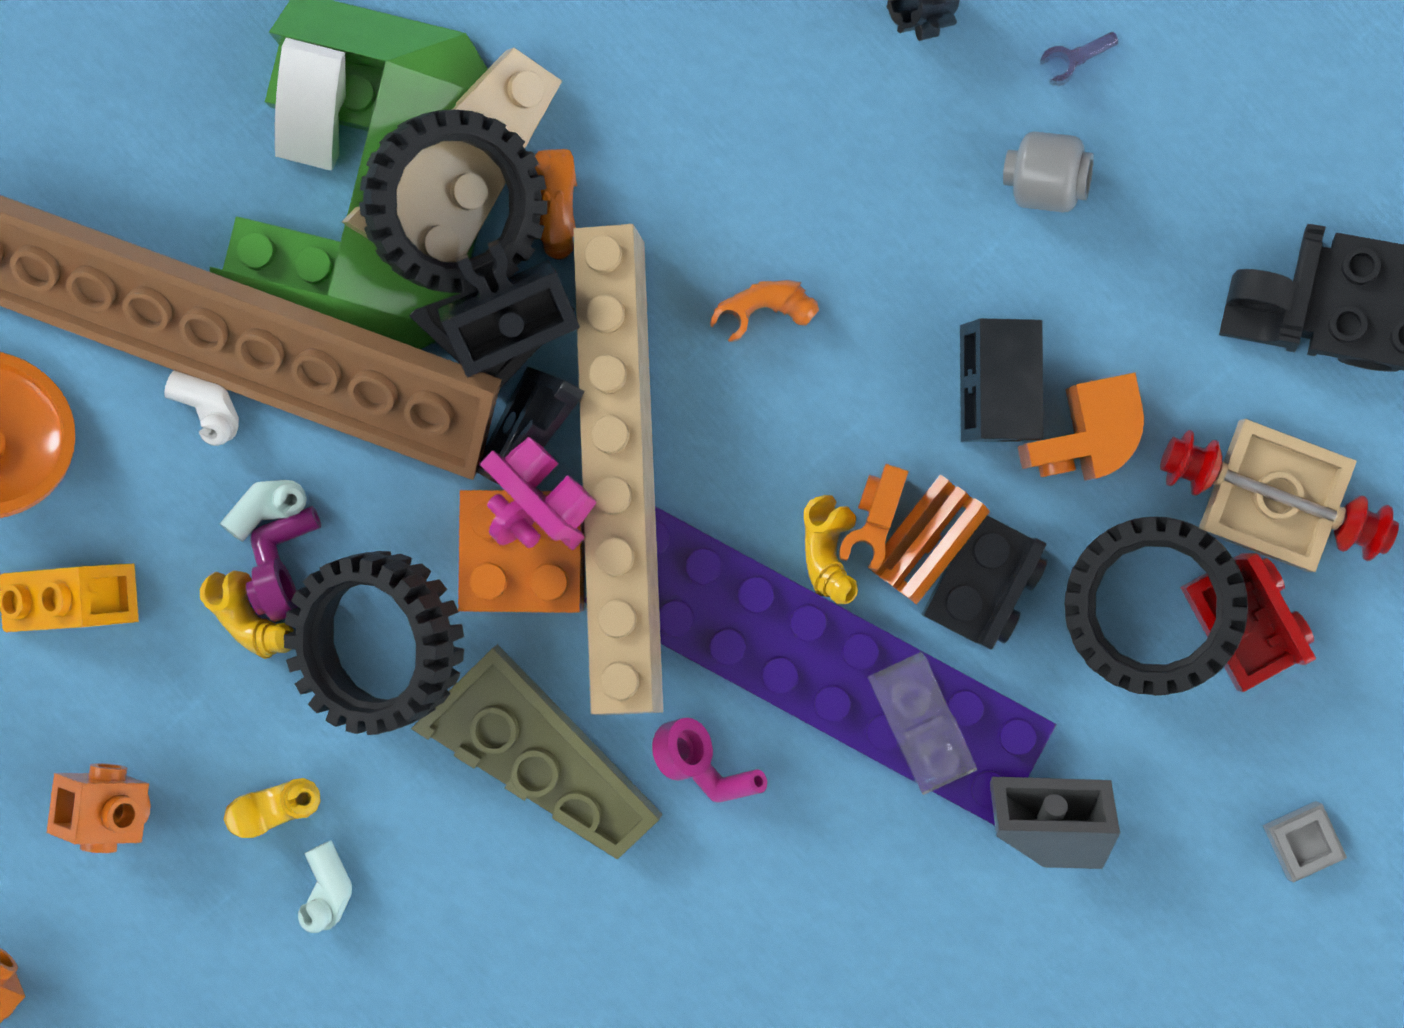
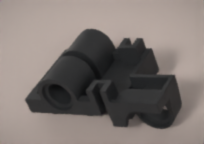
(1339, 299)

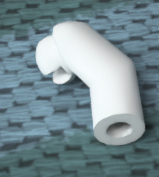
(211, 403)

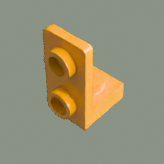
(68, 597)

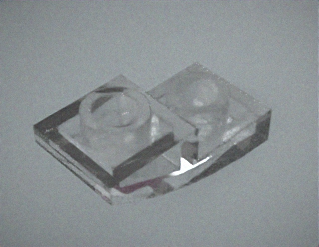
(922, 723)

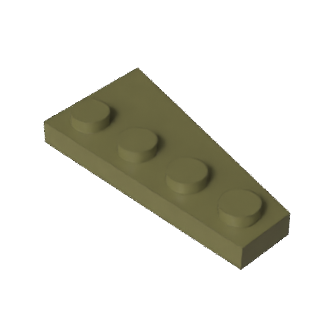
(529, 744)

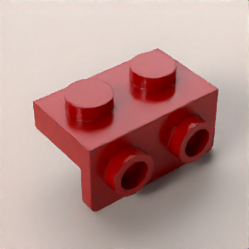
(1272, 634)

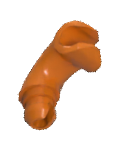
(560, 178)
(777, 295)

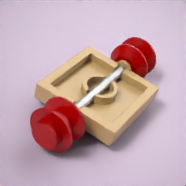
(1278, 495)

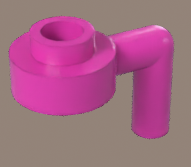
(686, 751)

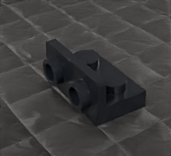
(985, 583)

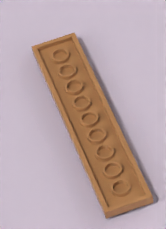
(244, 339)

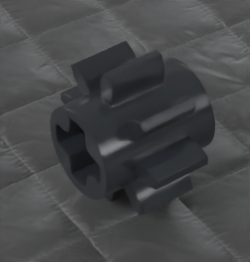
(923, 16)

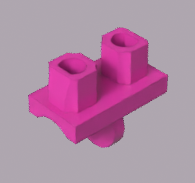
(556, 514)

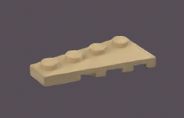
(454, 184)

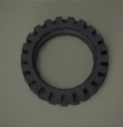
(387, 168)
(320, 661)
(1156, 678)

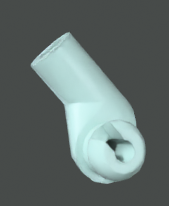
(264, 502)
(330, 891)

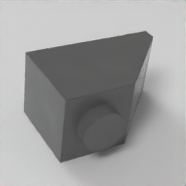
(1057, 819)

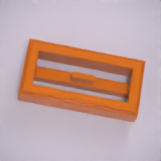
(921, 533)

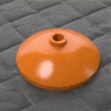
(34, 435)

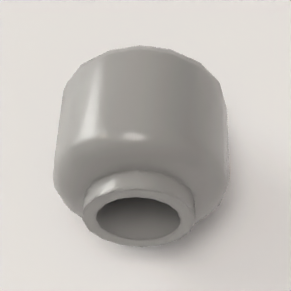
(1049, 171)

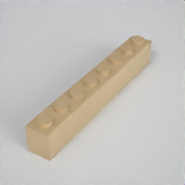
(618, 471)

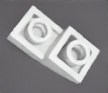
(308, 103)

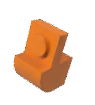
(1106, 430)

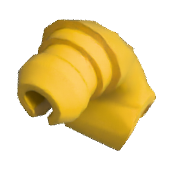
(822, 532)
(229, 602)
(265, 809)

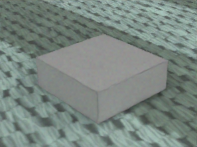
(1304, 841)

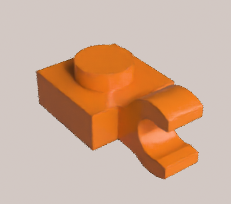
(880, 500)

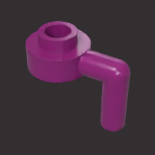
(271, 583)

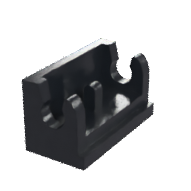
(1001, 380)

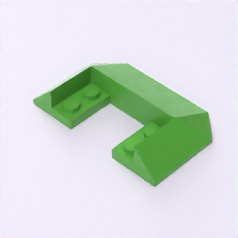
(391, 75)

